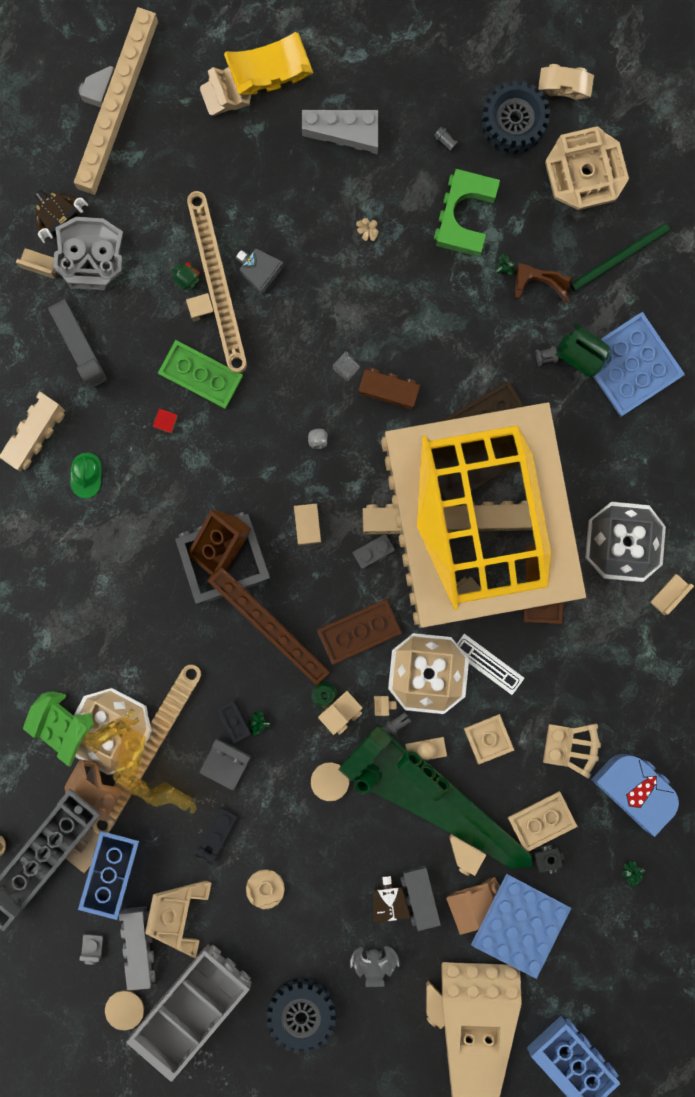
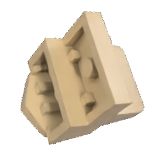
(221, 92)

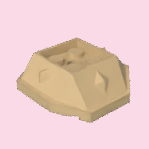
(589, 150)

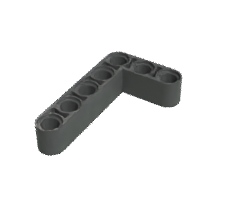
(78, 345)

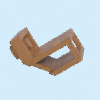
(91, 789)
(472, 904)

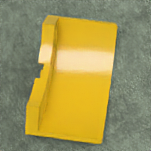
(269, 65)

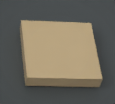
(488, 739)

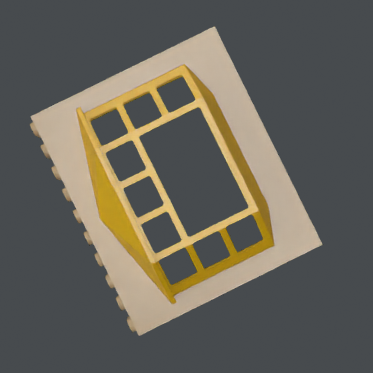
(424, 522)

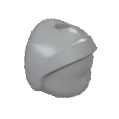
(317, 438)

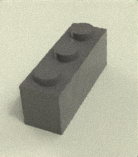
(420, 898)

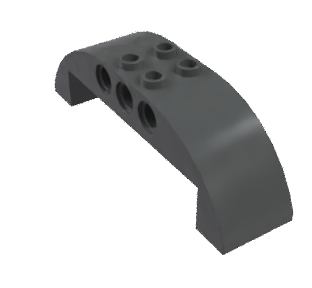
(44, 854)

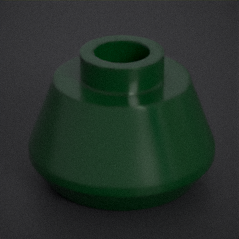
(317, 696)

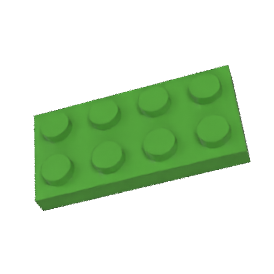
(200, 374)

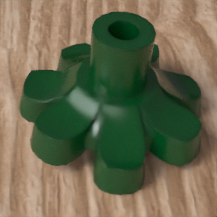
(506, 265)
(258, 723)
(633, 873)

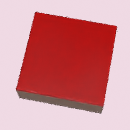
(165, 421)

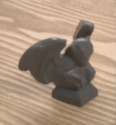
(374, 966)

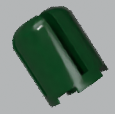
(584, 351)

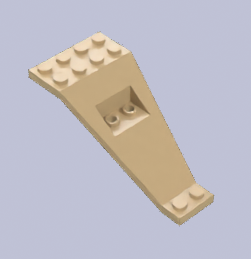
(479, 1004)

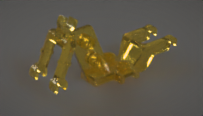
(129, 763)

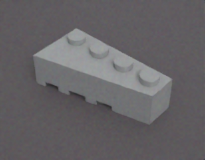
(137, 948)

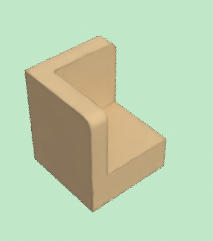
(199, 306)

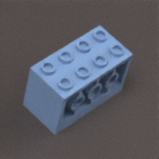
(560, 1066)

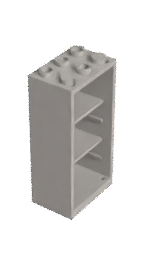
(190, 1012)

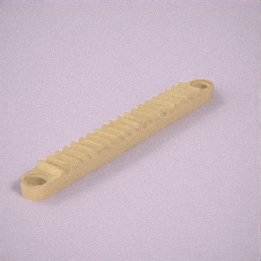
(216, 282)
(160, 727)

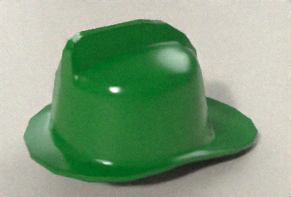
(86, 475)

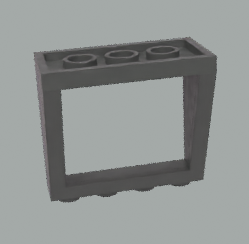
(211, 595)

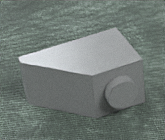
(96, 86)

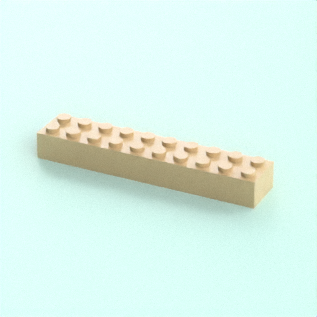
(488, 518)

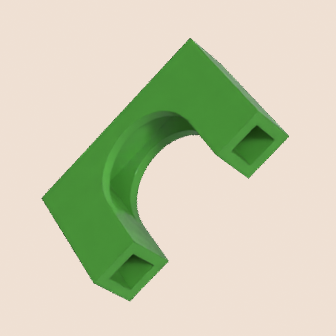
(464, 186)

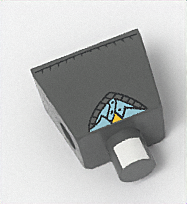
(259, 268)

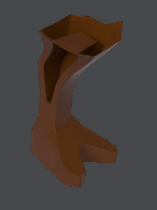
(558, 282)

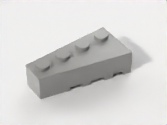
(343, 127)

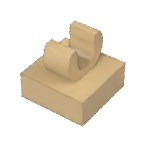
(383, 705)

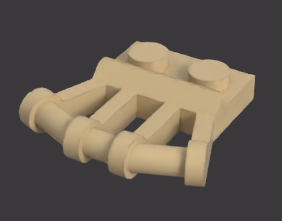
(559, 746)

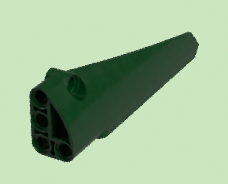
(410, 782)

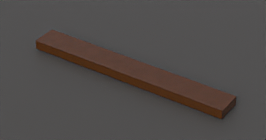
(268, 625)

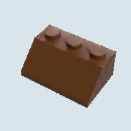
(218, 541)

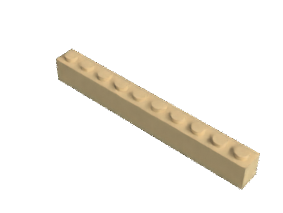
(116, 101)

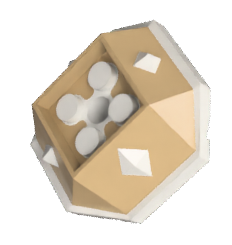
(432, 694)
(104, 708)

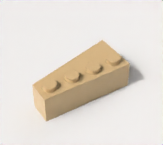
(32, 432)

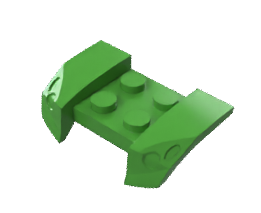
(57, 725)

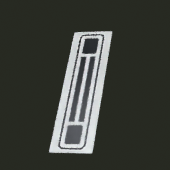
(490, 665)

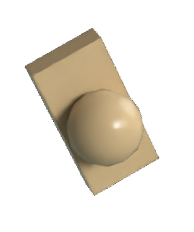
(429, 748)

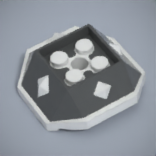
(606, 547)

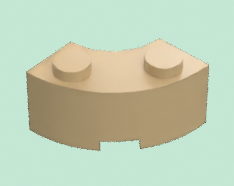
(566, 82)

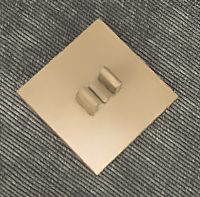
(83, 852)

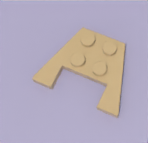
(169, 916)

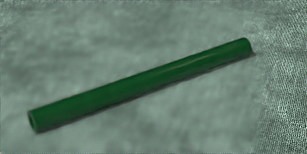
(619, 257)

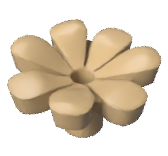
(368, 229)

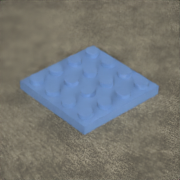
(637, 365)
(521, 926)

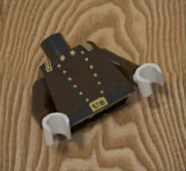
(54, 211)

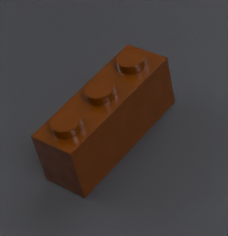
(389, 388)

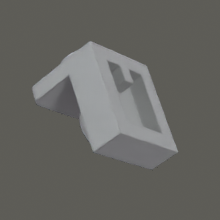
(92, 948)

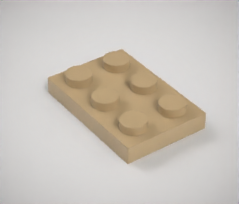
(542, 821)

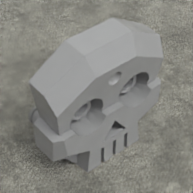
(89, 237)

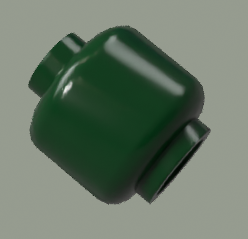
(186, 276)

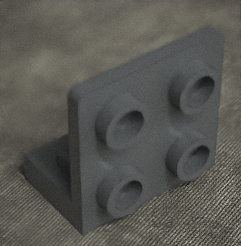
(225, 764)

